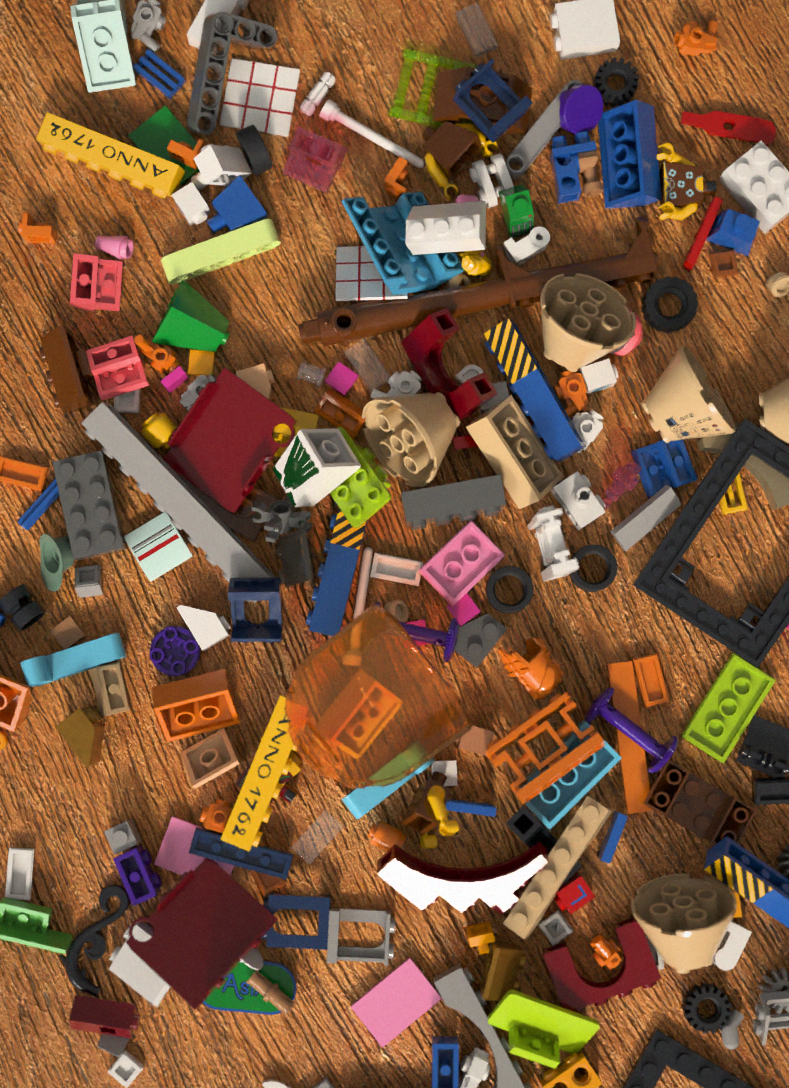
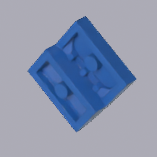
(663, 465)

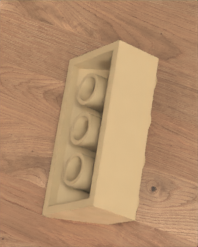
(515, 452)

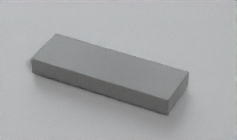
(646, 517)

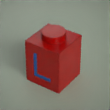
(573, 894)

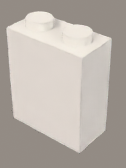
(585, 28)

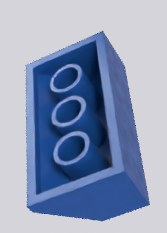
(629, 156)

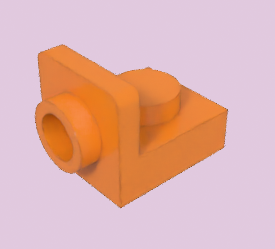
(183, 152)
(396, 175)
(36, 234)

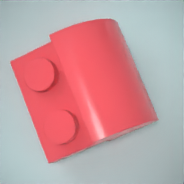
(95, 283)
(117, 368)

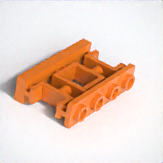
(557, 765)

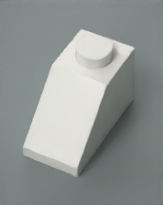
(205, 626)

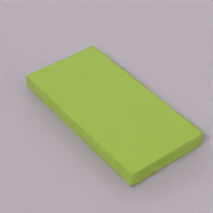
(727, 707)

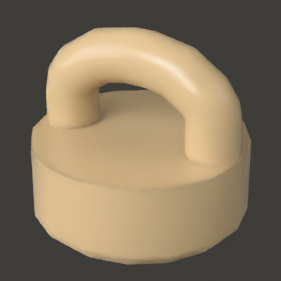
(455, 281)
(778, 284)
(397, 609)

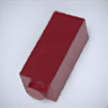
(104, 1016)

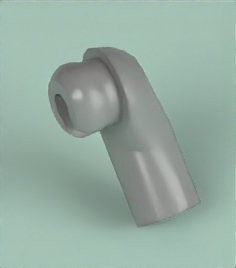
(730, 1032)

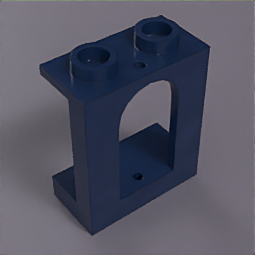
(487, 76)
(255, 590)
(305, 902)

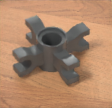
(280, 518)

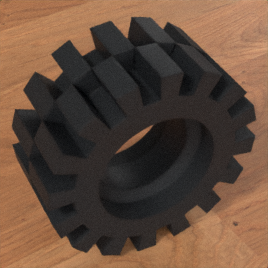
(623, 70)
(717, 1019)

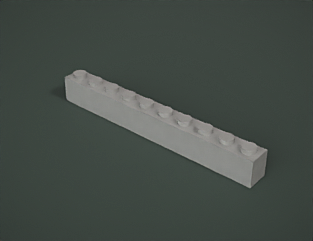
(173, 495)

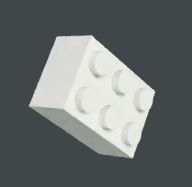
(759, 186)

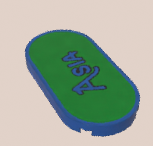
(242, 997)

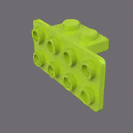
(365, 489)
(541, 1028)

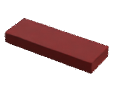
(702, 234)

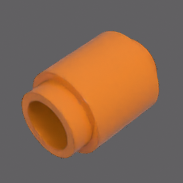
(386, 836)

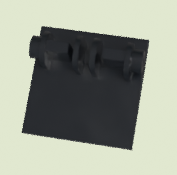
(766, 748)

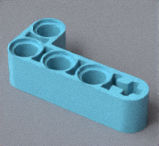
(73, 660)
(363, 800)

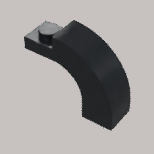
(532, 831)

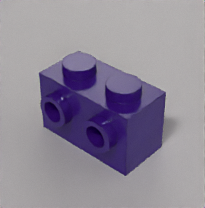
(138, 875)

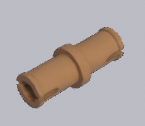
(271, 992)

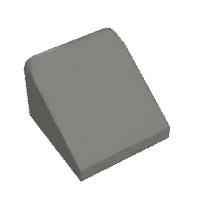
(88, 581)
(113, 1044)

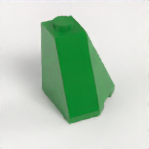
(191, 322)

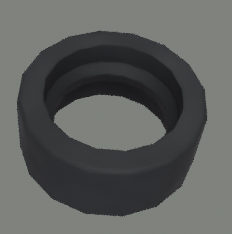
(254, 149)
(611, 568)
(522, 576)

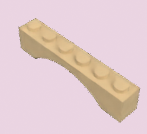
(561, 860)

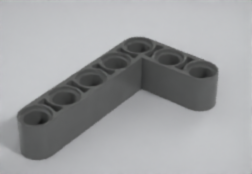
(218, 63)

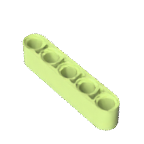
(220, 251)

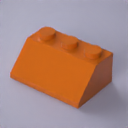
(14, 703)
(195, 705)

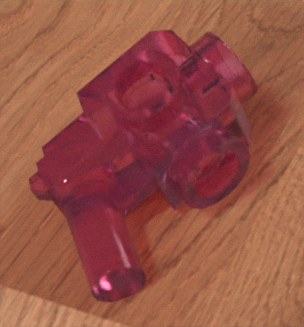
(624, 480)

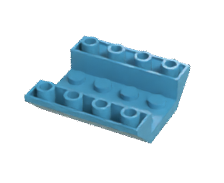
(384, 238)

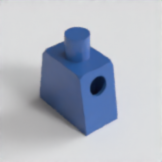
(236, 208)
(734, 231)

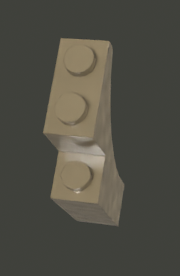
(772, 482)

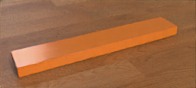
(633, 758)

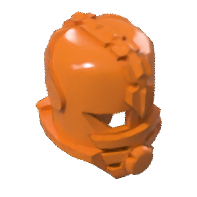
(533, 669)

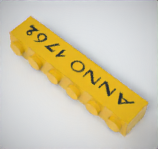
(110, 155)
(261, 782)

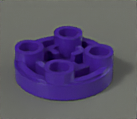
(580, 108)
(174, 651)

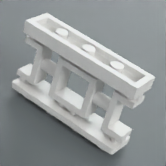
(552, 544)

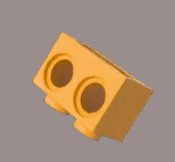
(565, 1073)

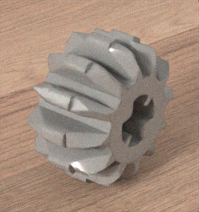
(776, 983)

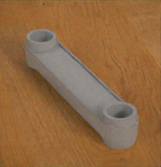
(537, 136)

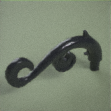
(70, 961)

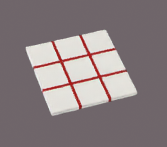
(260, 97)
(358, 277)

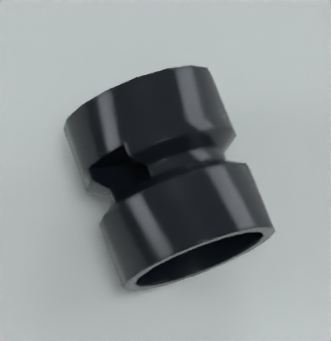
(22, 608)

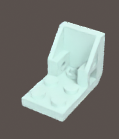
(103, 43)

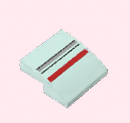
(158, 546)

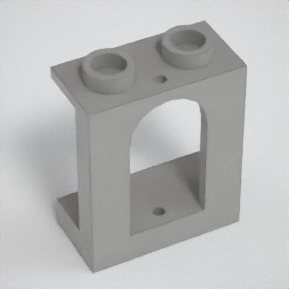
(363, 954)
(766, 1021)

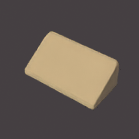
(110, 689)

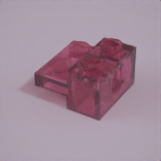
(317, 148)

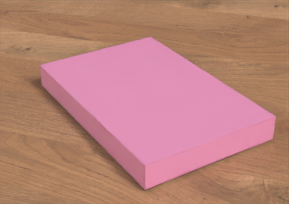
(461, 563)
(175, 849)
(396, 1002)

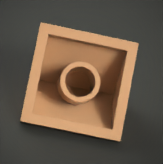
(210, 758)

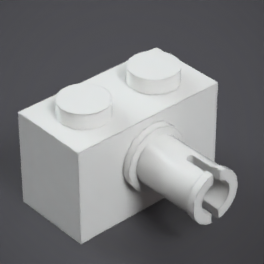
(219, 166)
(578, 500)

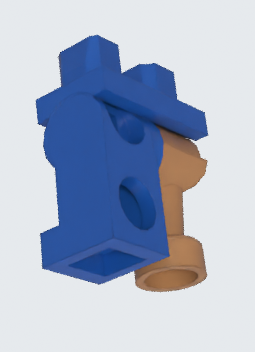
(569, 162)

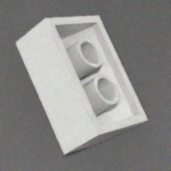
(446, 228)

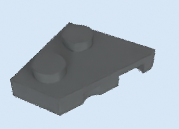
(478, 638)

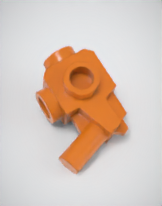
(694, 41)
(162, 358)
(572, 390)
(216, 816)
(605, 952)

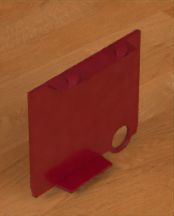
(227, 439)
(201, 932)

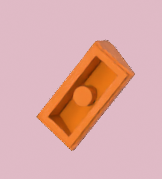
(341, 412)

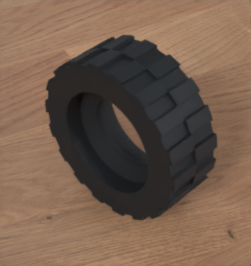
(682, 291)

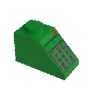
(517, 210)

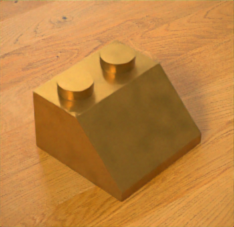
(84, 734)
(501, 970)

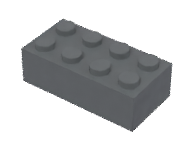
(453, 501)
(89, 505)

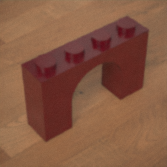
(425, 351)
(637, 970)

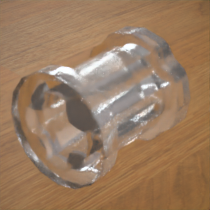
(311, 374)

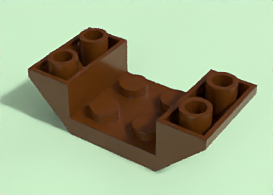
(482, 96)
(698, 805)

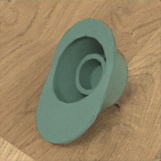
(55, 559)

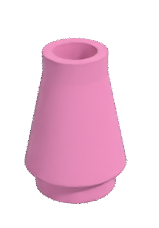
(117, 246)

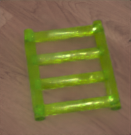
(433, 61)

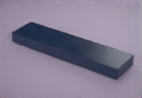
(258, 859)

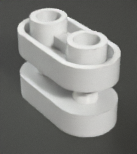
(480, 174)

